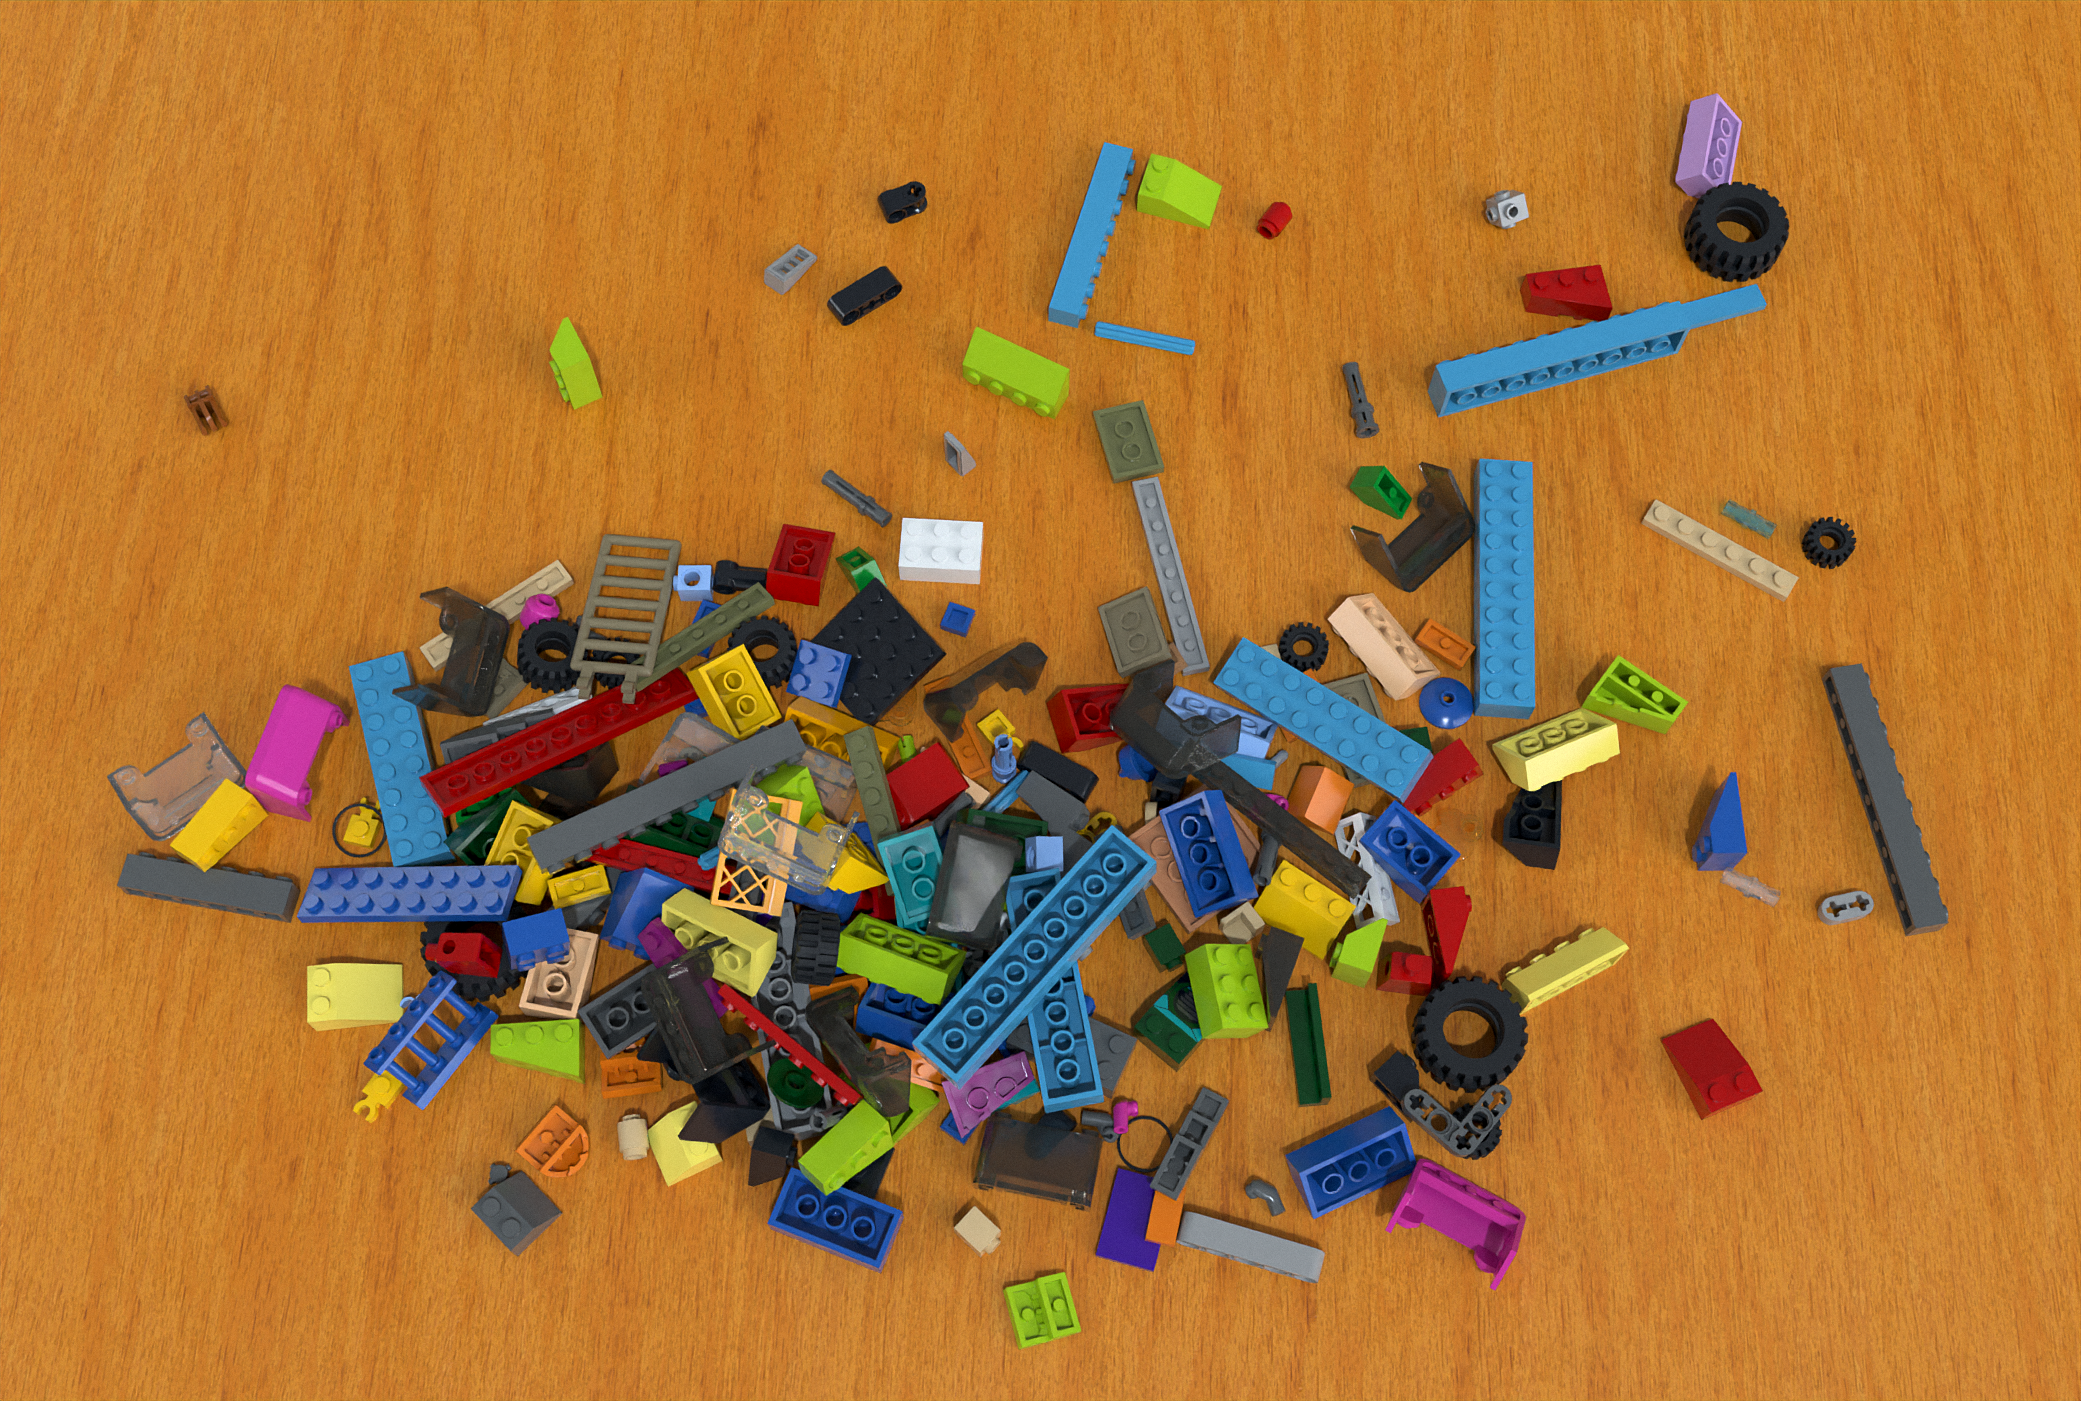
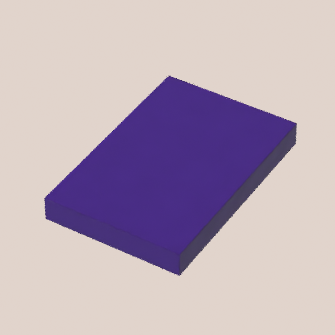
(1127, 1223)

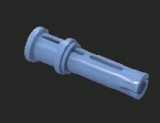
(1003, 761)

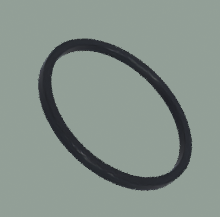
(334, 831)
(1118, 1143)

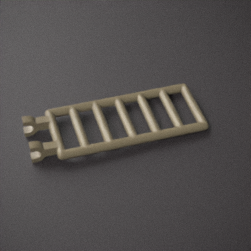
(593, 600)

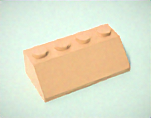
(1383, 646)

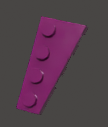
(665, 947)

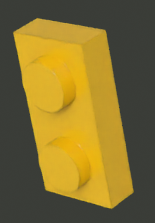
(579, 886)

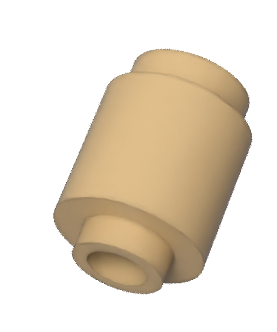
(633, 1137)

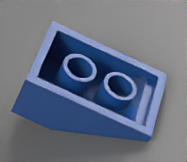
(1722, 833)
(1409, 851)

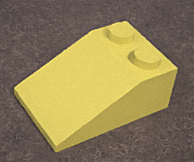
(354, 995)

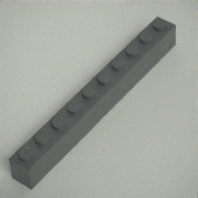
(665, 797)
(1885, 800)

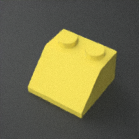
(678, 1157)

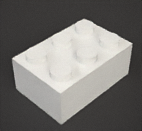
(941, 551)

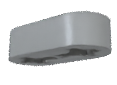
(1846, 914)

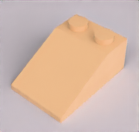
(562, 987)

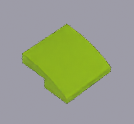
(1041, 1310)

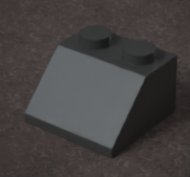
(516, 1212)

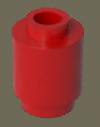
(1274, 220)

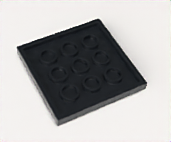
(886, 649)

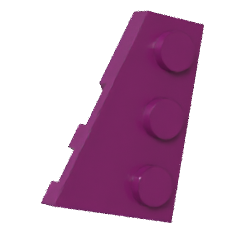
(987, 1090)

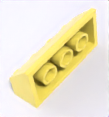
(1557, 748)
(739, 962)
(1564, 968)

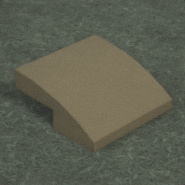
(506, 688)

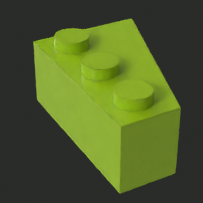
(1634, 698)
(542, 1046)
(847, 1148)

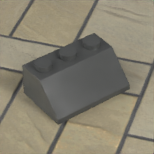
(620, 1015)

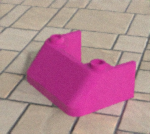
(288, 750)
(1462, 1213)

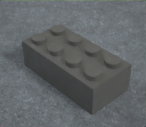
(1111, 1048)

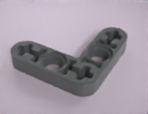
(1454, 1128)

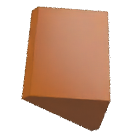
(1319, 798)

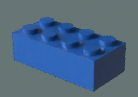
(836, 1223)

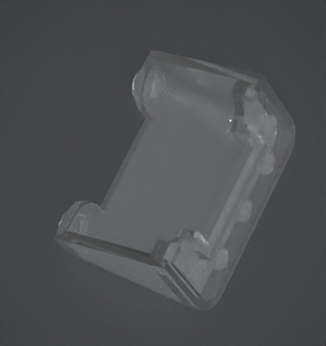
(180, 785)

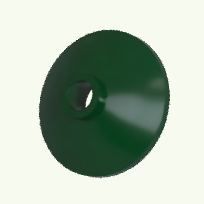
(793, 1085)

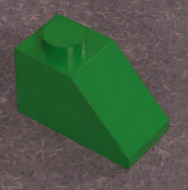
(1381, 491)
(859, 568)

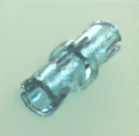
(1749, 519)

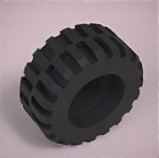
(1743, 206)
(469, 985)
(1495, 1009)

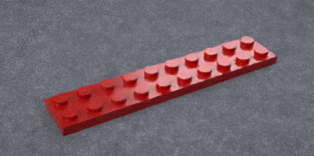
(552, 742)

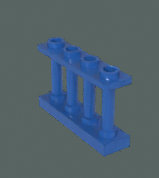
(448, 1057)

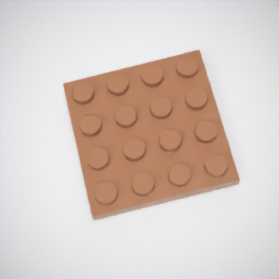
(1168, 880)

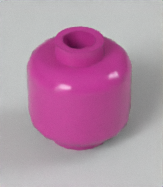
(537, 608)

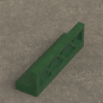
(1308, 1046)

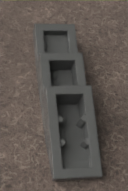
(476, 739)
(1189, 1144)

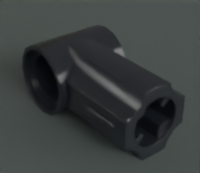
(731, 577)

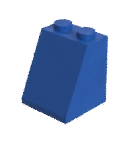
(634, 905)

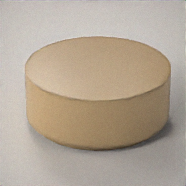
(1151, 811)

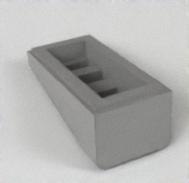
(779, 280)
(957, 455)

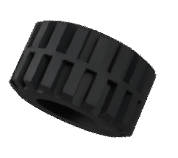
(768, 633)
(543, 637)
(815, 947)

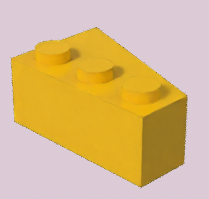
(218, 825)

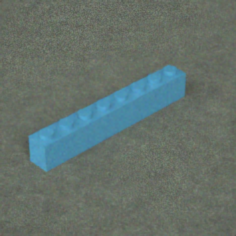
(1091, 235)

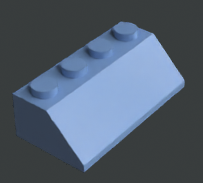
(1255, 731)

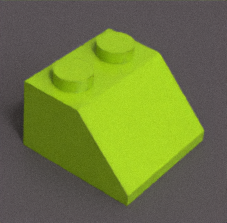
(1357, 955)

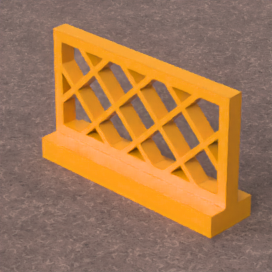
(775, 889)

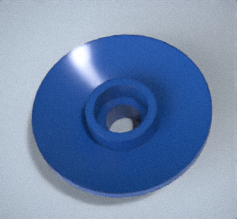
(1445, 714)

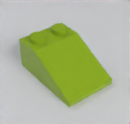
(1177, 192)

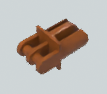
(203, 405)

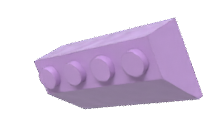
(1708, 146)

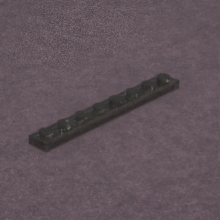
(1284, 828)

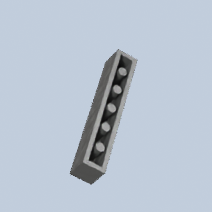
(214, 889)

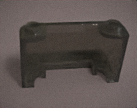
(1009, 666)
(972, 887)
(878, 1076)
(1038, 1161)

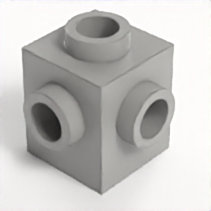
(1506, 208)

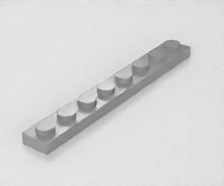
(1170, 575)

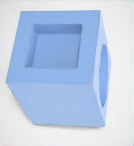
(689, 573)
(1043, 853)

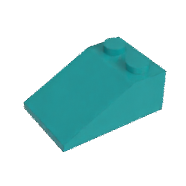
(913, 868)

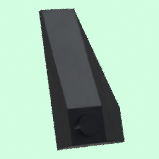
(1534, 826)

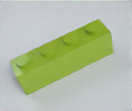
(1016, 373)
(899, 958)

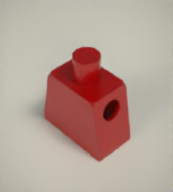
(466, 954)
(1406, 974)

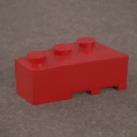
(1568, 292)
(1444, 775)

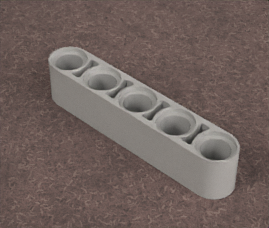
(1250, 1247)

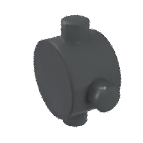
(499, 1173)

